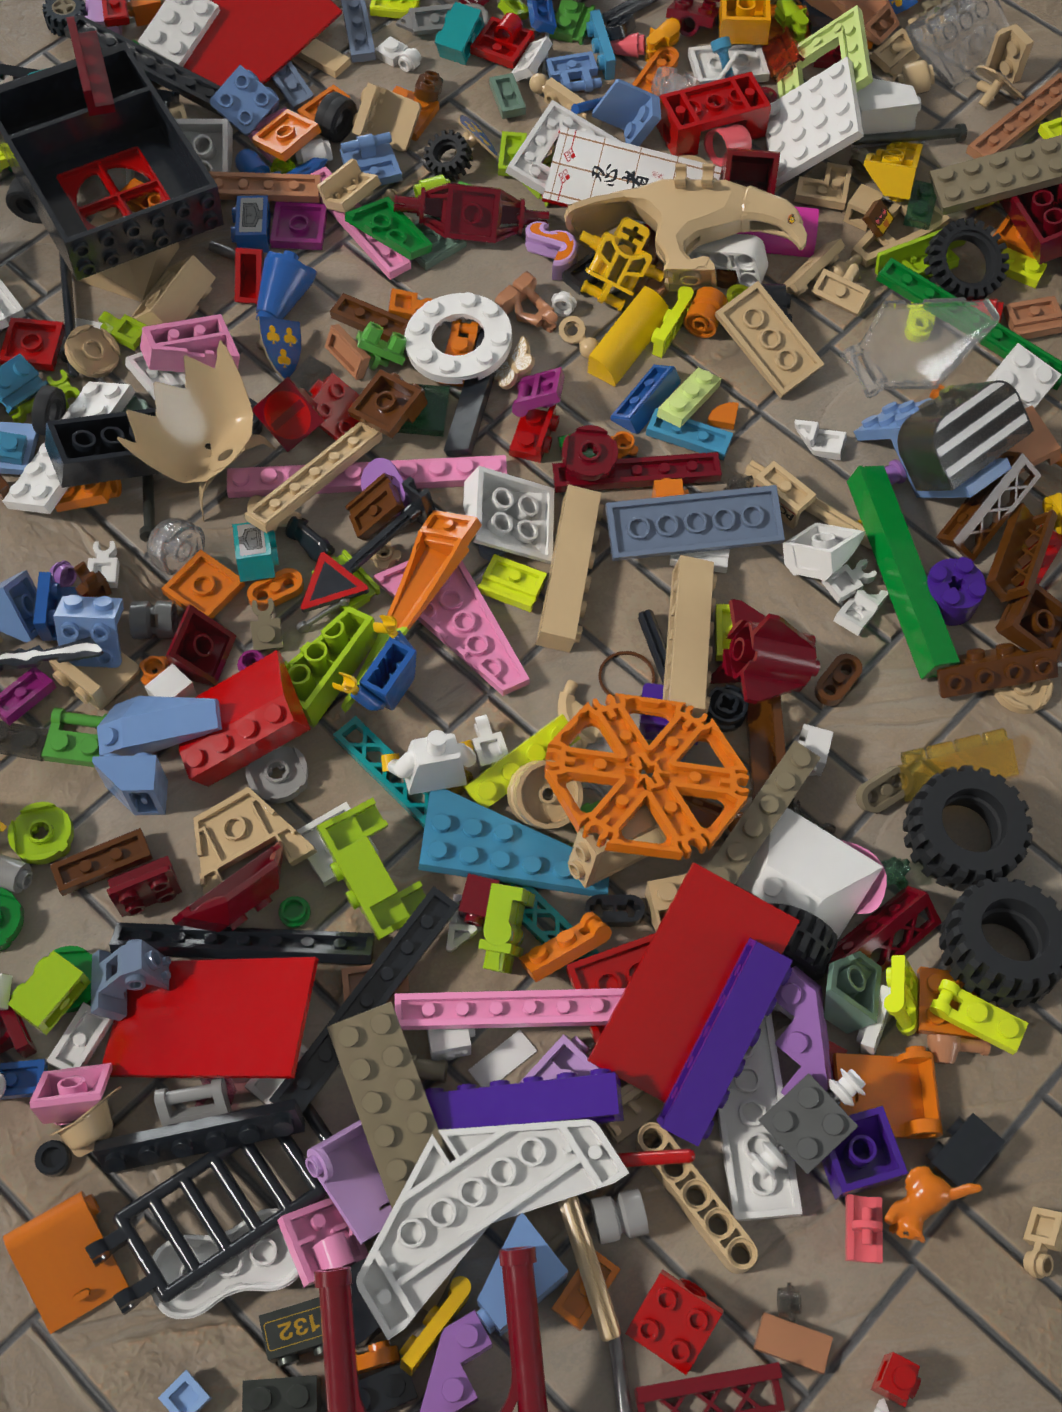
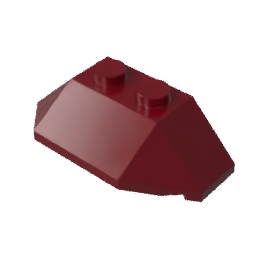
(236, 895)

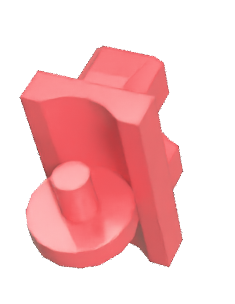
(864, 1229)

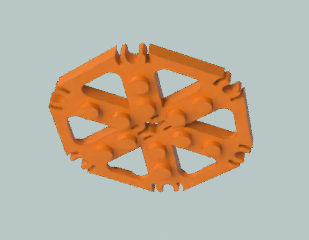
(632, 790)

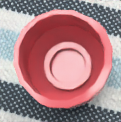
(735, 137)

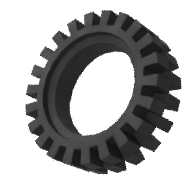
(984, 241)

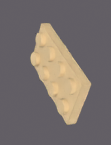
(769, 339)

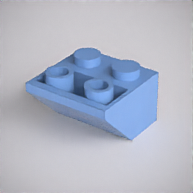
(135, 781)

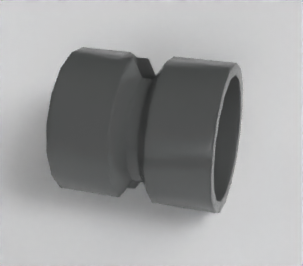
(143, 619)

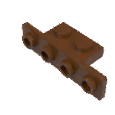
(995, 669)

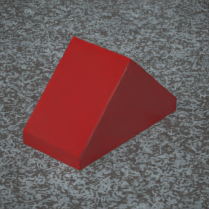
(248, 274)

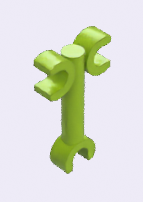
(63, 384)

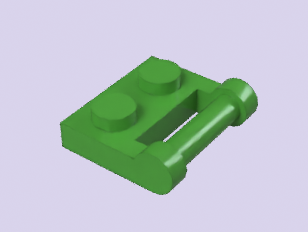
(71, 746)

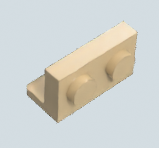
(347, 187)

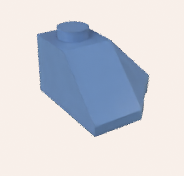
(18, 607)

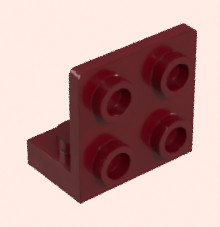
(144, 887)

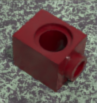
(475, 899)

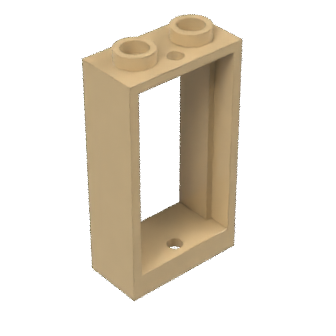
(594, 864)

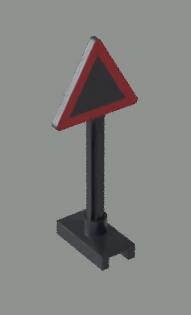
(336, 582)

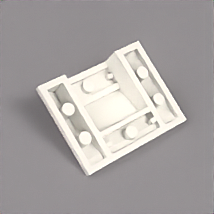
(810, 871)

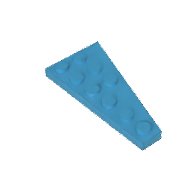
(478, 841)

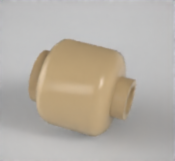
(918, 75)

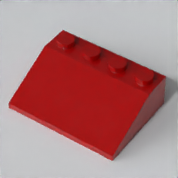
(256, 717)

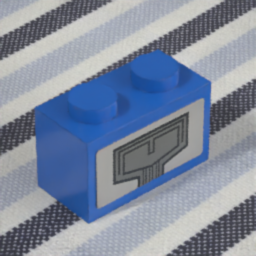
(252, 222)

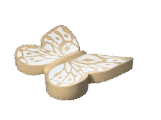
(517, 366)

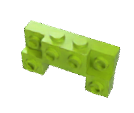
(363, 871)

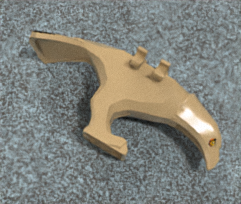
(687, 216)

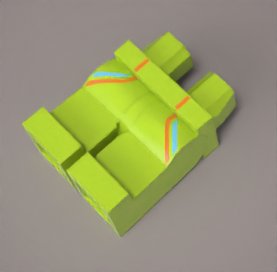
(503, 926)

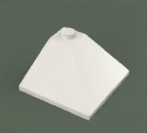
(512, 512)

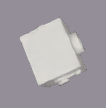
(449, 1043)

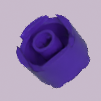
(957, 589)

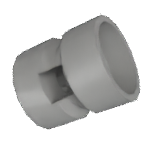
(619, 1216)

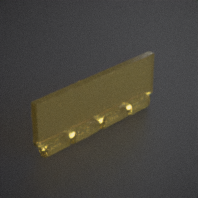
(995, 754)

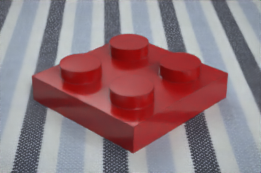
(35, 340)

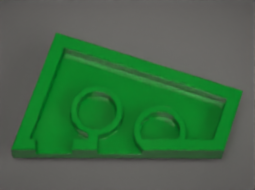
(390, 228)

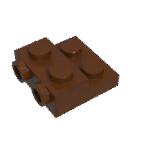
(388, 403)

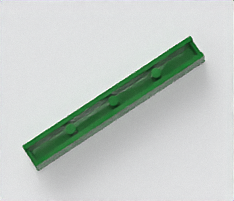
(902, 571)

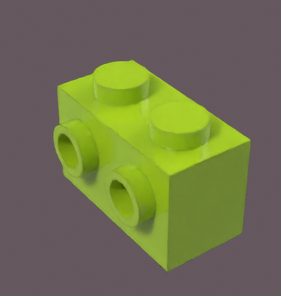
(48, 992)

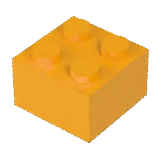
(745, 21)

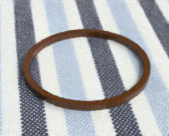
(623, 653)

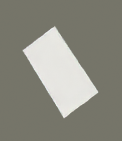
(502, 1059)

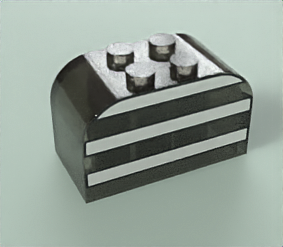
(961, 433)

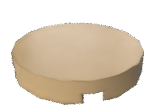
(92, 351)
(1025, 697)

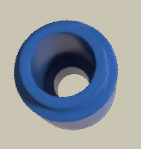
(250, 162)

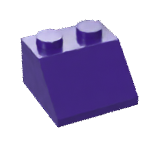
(865, 1157)

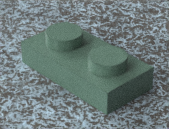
(507, 96)

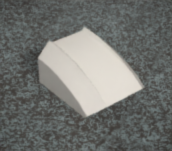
(820, 550)

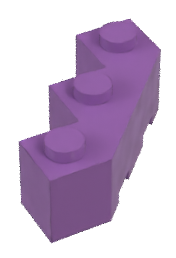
(807, 1034)
(448, 1384)

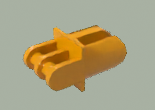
(665, 35)

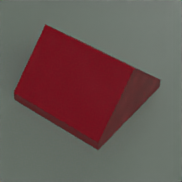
(200, 647)

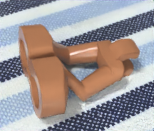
(523, 289)

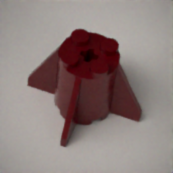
(766, 655)

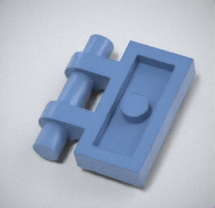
(574, 67)

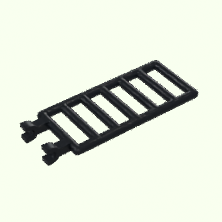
(127, 1235)

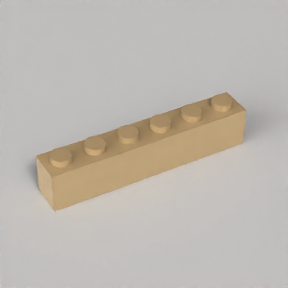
(569, 569)
(689, 634)

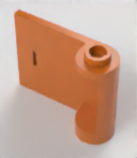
(901, 1085)
(56, 1265)

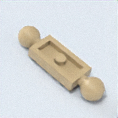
(555, 91)

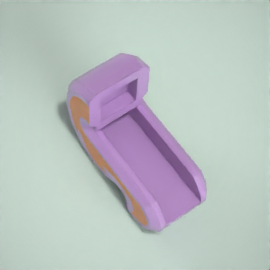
(552, 244)

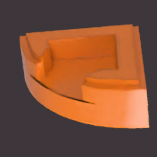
(723, 415)

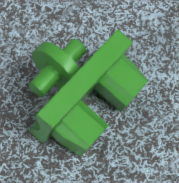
(379, 350)

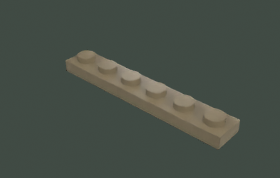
(763, 813)

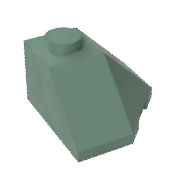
(853, 992)

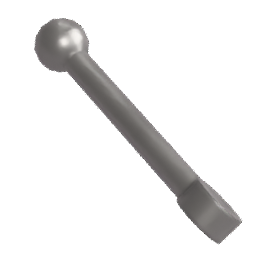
(303, 626)

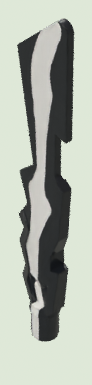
(35, 656)

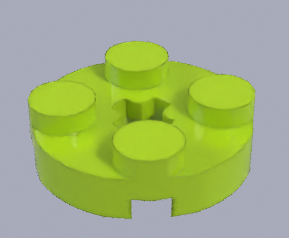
(53, 845)

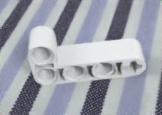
(739, 253)

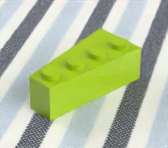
(337, 649)

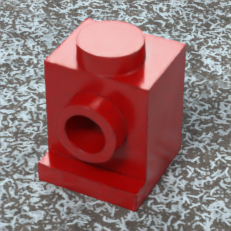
(897, 1379)

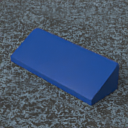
(645, 397)

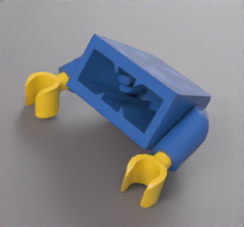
(388, 674)

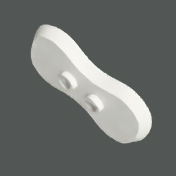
(259, 1268)

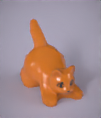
(924, 1197)

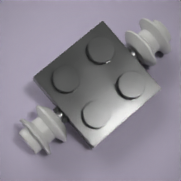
(808, 1123)

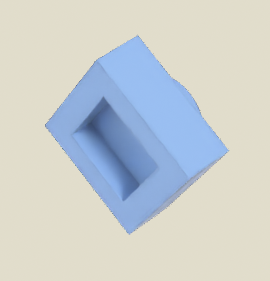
(185, 1395)

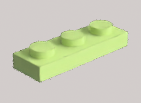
(689, 397)

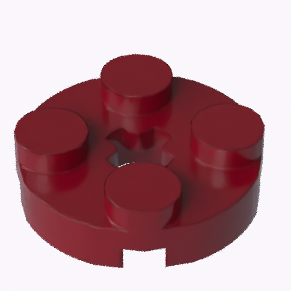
(587, 468)

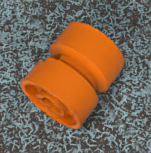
(700, 315)

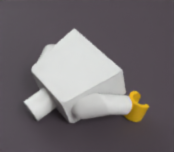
(432, 762)

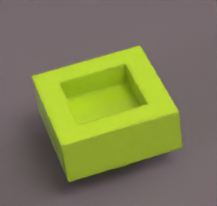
(514, 6)

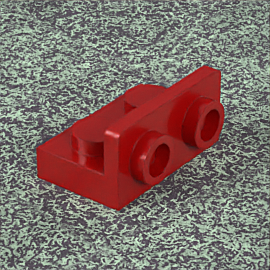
(533, 434)

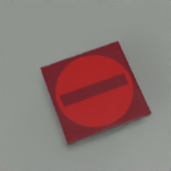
(288, 414)

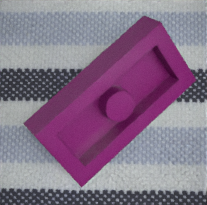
(24, 694)

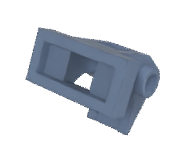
(124, 969)

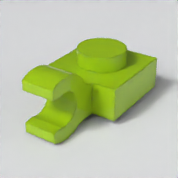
(124, 330)

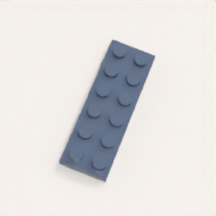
(694, 523)

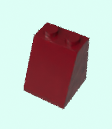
(751, 168)

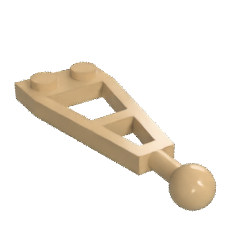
(860, 256)

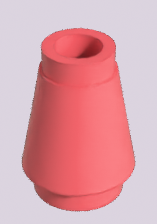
(631, 45)

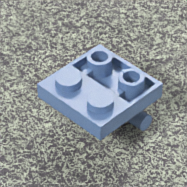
(373, 156)

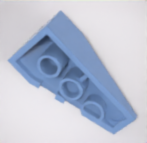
(156, 723)

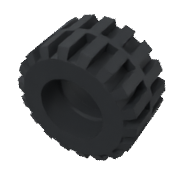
(811, 942)

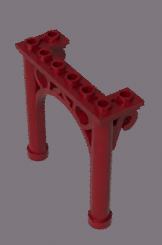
(524, 1335)

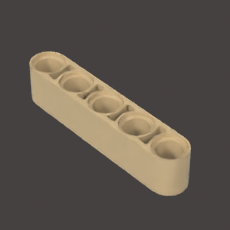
(700, 1215)

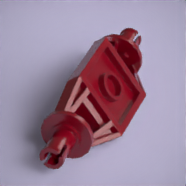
(470, 212)

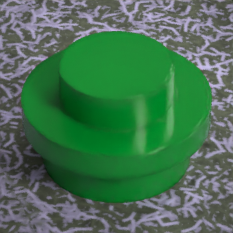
(294, 912)

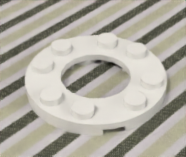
(450, 368)

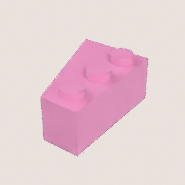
(198, 338)

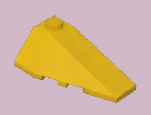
(895, 169)

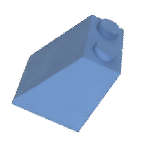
(548, 1274)

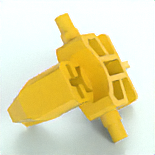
(619, 261)

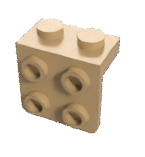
(386, 112)
(95, 684)

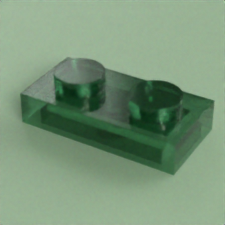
(920, 205)

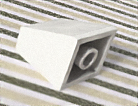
(887, 108)

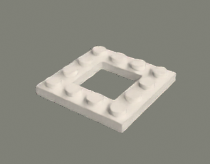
(528, 161)

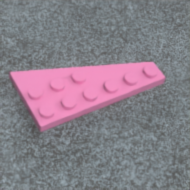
(467, 627)

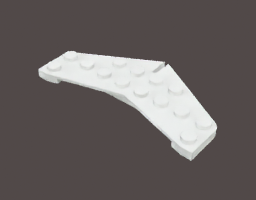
(452, 1204)

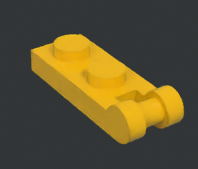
(417, 1348)

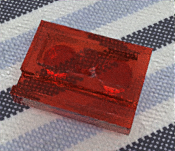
(782, 54)

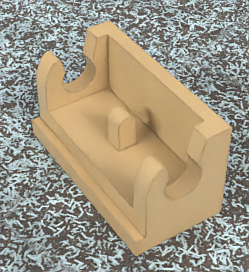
(637, 1110)

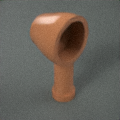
(946, 1047)

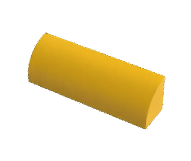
(627, 337)

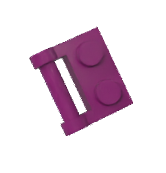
(545, 390)

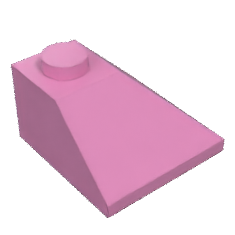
(69, 1092)

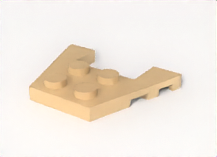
(240, 829)

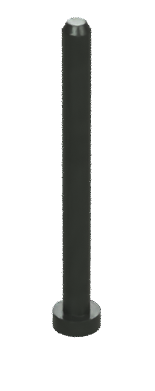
(958, 133)
(148, 507)

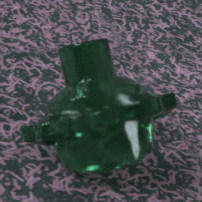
(896, 871)

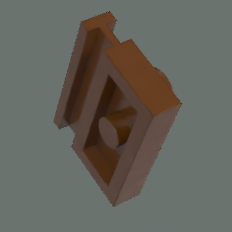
(374, 507)

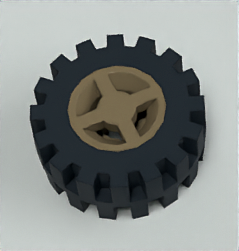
(57, 10)

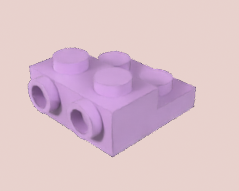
(564, 1057)

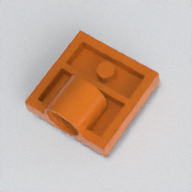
(89, 495)

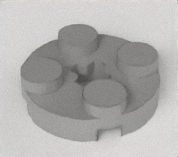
(284, 788)

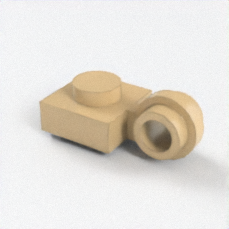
(1044, 1233)

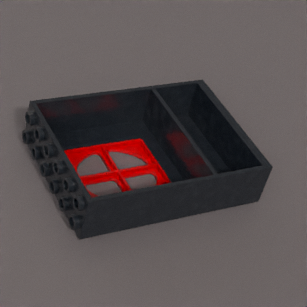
(59, 146)

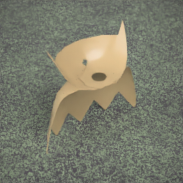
(206, 411)

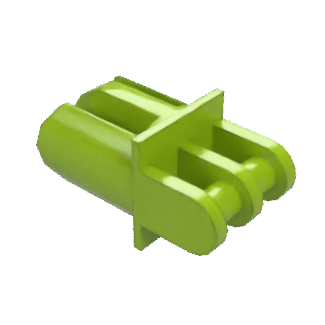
(790, 15)

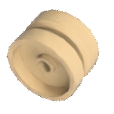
(527, 800)

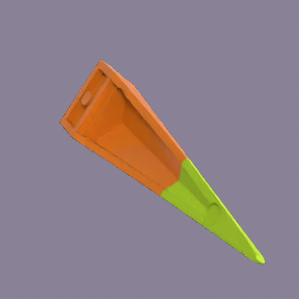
(434, 557)

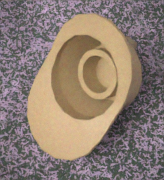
(90, 1127)

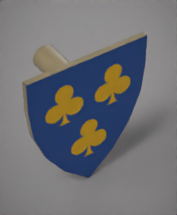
(281, 343)

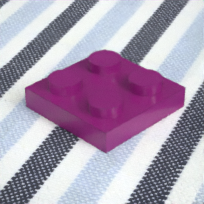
(298, 225)

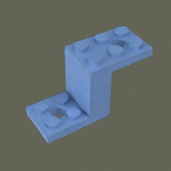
(887, 426)

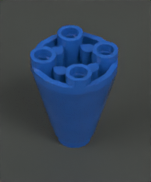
(282, 284)

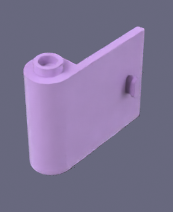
(351, 1180)

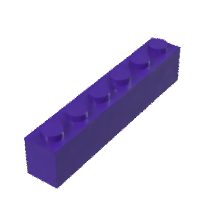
(724, 1042)
(533, 1101)

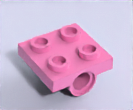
(319, 1239)

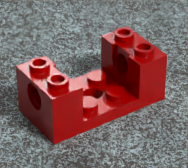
(690, 112)

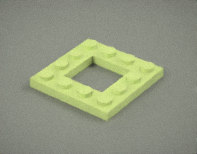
(845, 31)

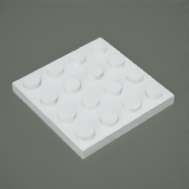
(815, 120)

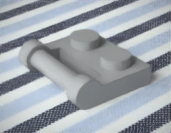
(164, 1099)

